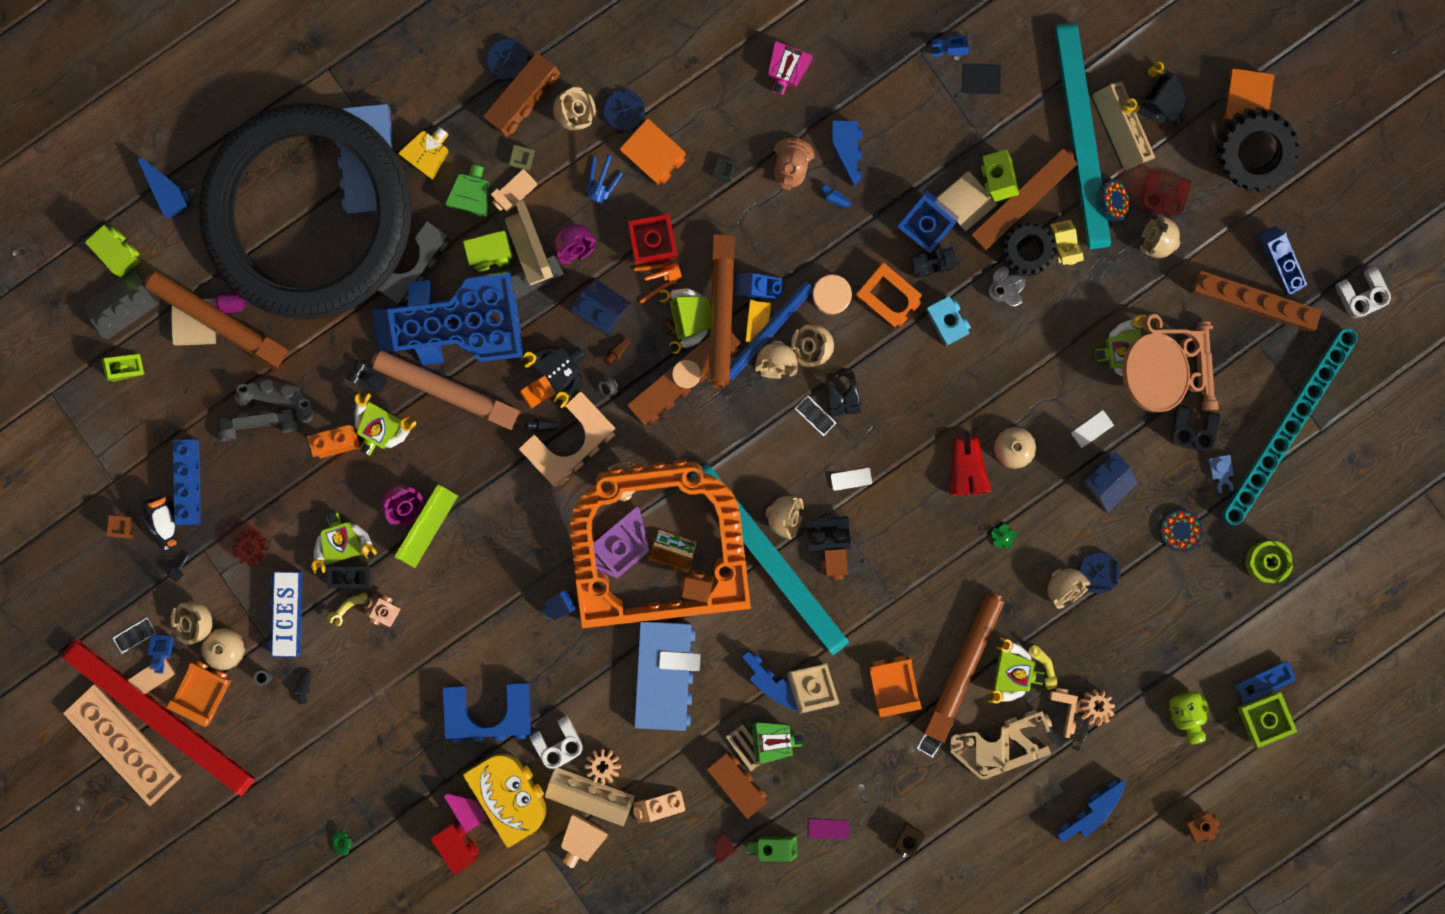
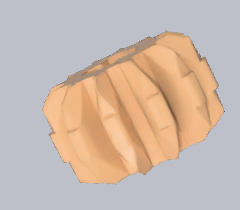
(1090, 702)
(597, 761)

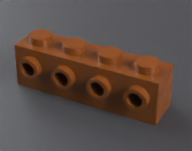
(522, 95)

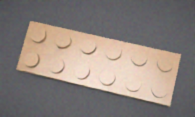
(122, 744)

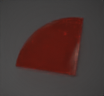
(724, 848)

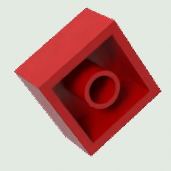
(652, 239)
(455, 847)

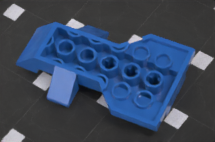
(427, 324)

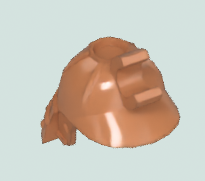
(792, 161)

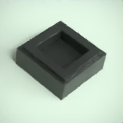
(724, 169)

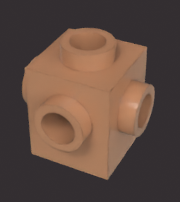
(381, 609)

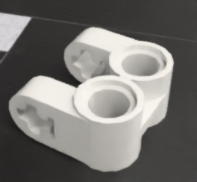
(1369, 305)
(560, 748)

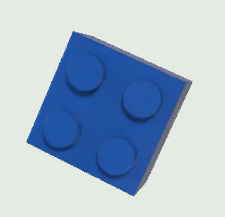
(928, 221)

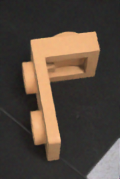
(513, 191)
(1062, 696)
(658, 807)

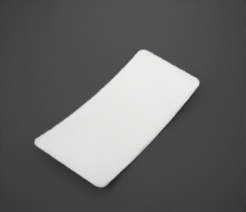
(851, 479)
(679, 661)

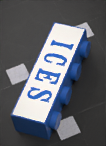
(286, 614)

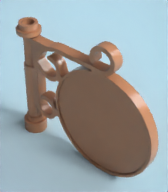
(1158, 367)

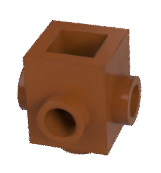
(1195, 829)

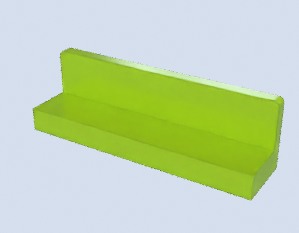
(426, 526)

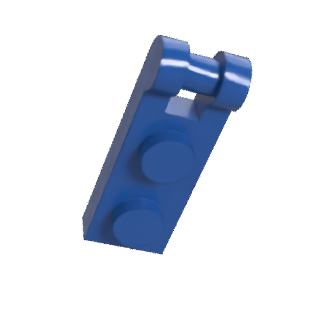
(1265, 682)

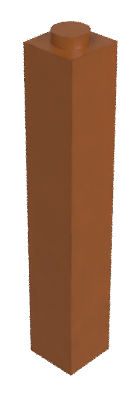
(1028, 196)

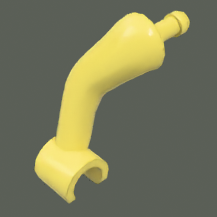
(352, 601)
(1039, 655)

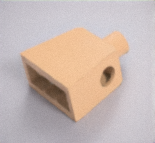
(581, 840)

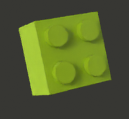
(113, 251)
(489, 251)
(1267, 719)

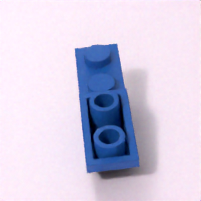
(764, 680)
(1100, 806)

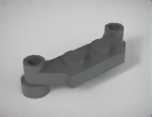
(277, 394)
(265, 418)

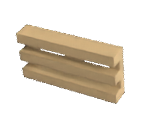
(738, 750)

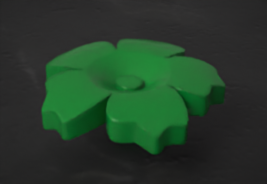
(1003, 536)
(340, 842)

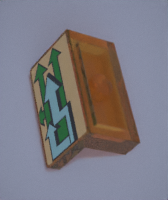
(673, 551)

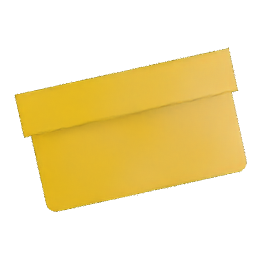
(758, 317)

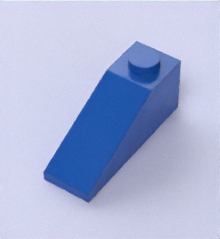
(168, 195)
(559, 605)

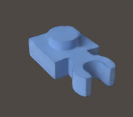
(1221, 469)

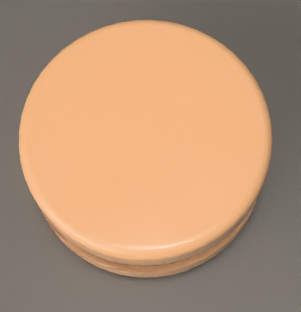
(831, 294)

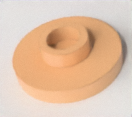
(686, 374)

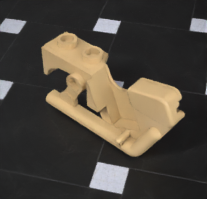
(989, 758)

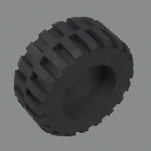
(1276, 168)

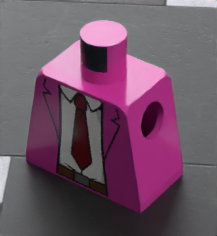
(787, 67)

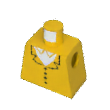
(426, 152)

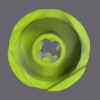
(1280, 561)

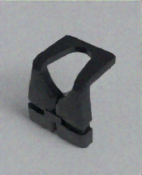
(843, 403)

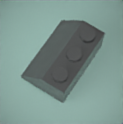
(120, 305)

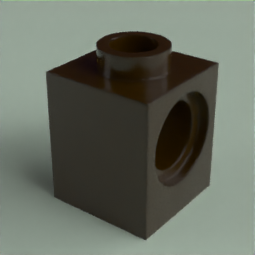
(906, 831)

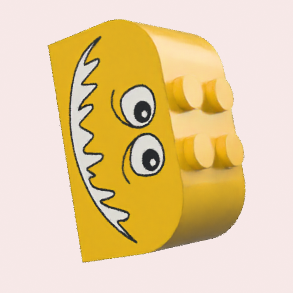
(508, 796)

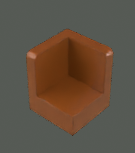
(119, 527)

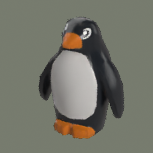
(159, 521)

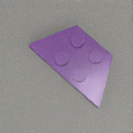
(622, 545)

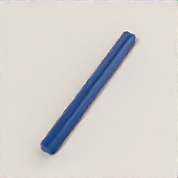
(770, 329)

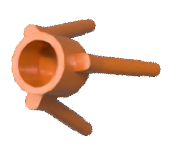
(669, 272)

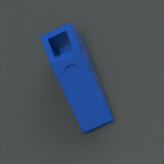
(845, 144)
(1282, 259)

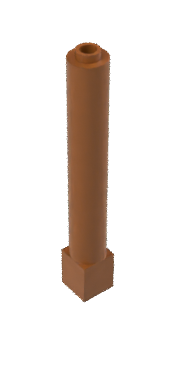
(721, 311)
(263, 349)
(964, 667)

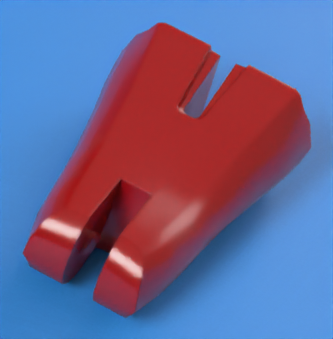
(968, 469)

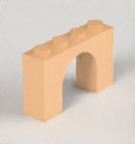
(557, 468)

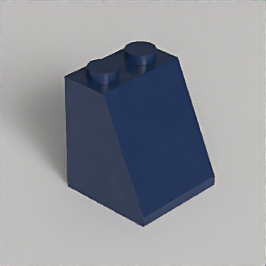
(601, 307)
(1109, 481)

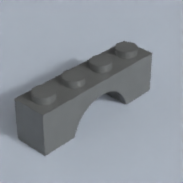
(431, 243)
(522, 287)

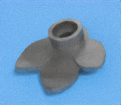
(1009, 285)

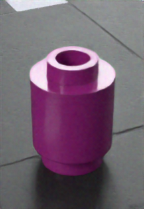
(229, 302)

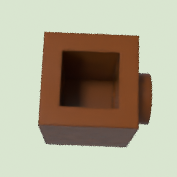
(834, 564)
(697, 586)

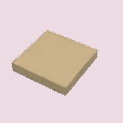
(813, 688)

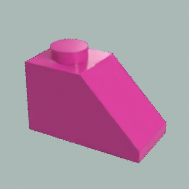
(467, 810)

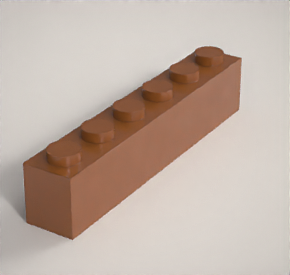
(1256, 301)
(665, 390)

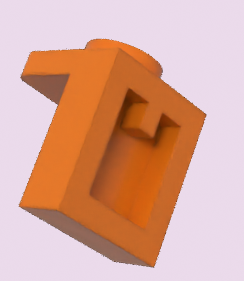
(537, 392)

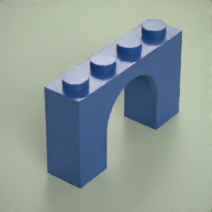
(460, 725)

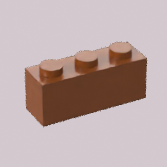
(737, 784)

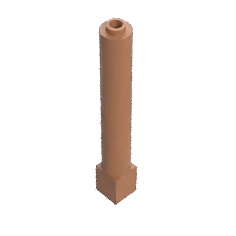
(445, 389)

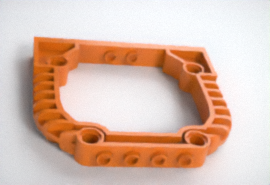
(599, 605)

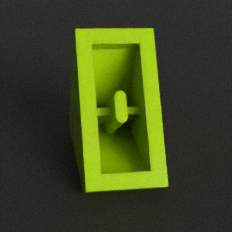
(122, 367)

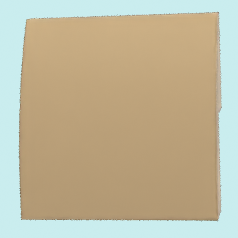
(967, 200)
(189, 331)

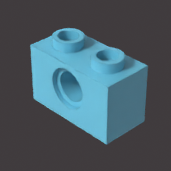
(948, 333)

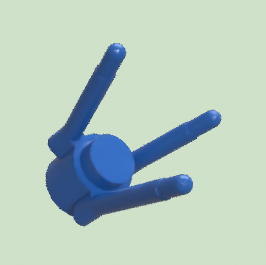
(597, 191)

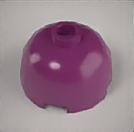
(573, 242)
(401, 504)

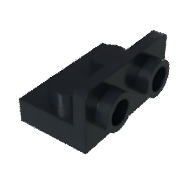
(828, 533)

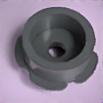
(608, 387)

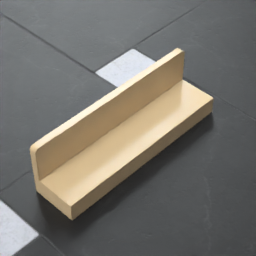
(1123, 128)
(528, 245)
(589, 796)

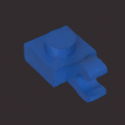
(952, 45)
(160, 648)

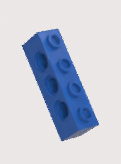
(186, 482)

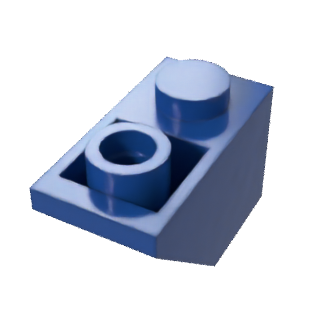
(757, 286)

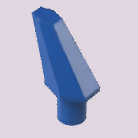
(835, 197)

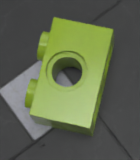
(1005, 185)

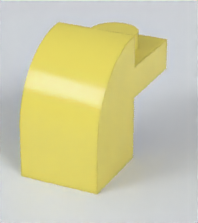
(1066, 248)

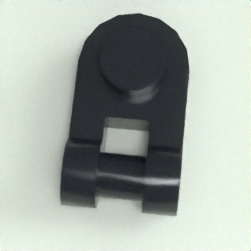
(374, 380)

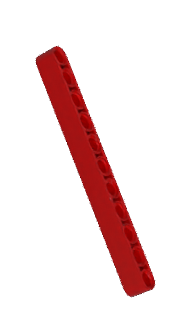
(158, 717)

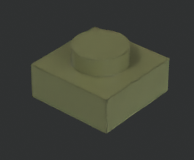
(521, 158)

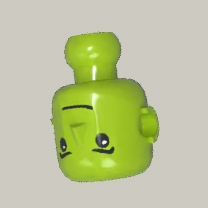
(1188, 714)

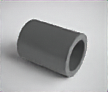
(268, 677)

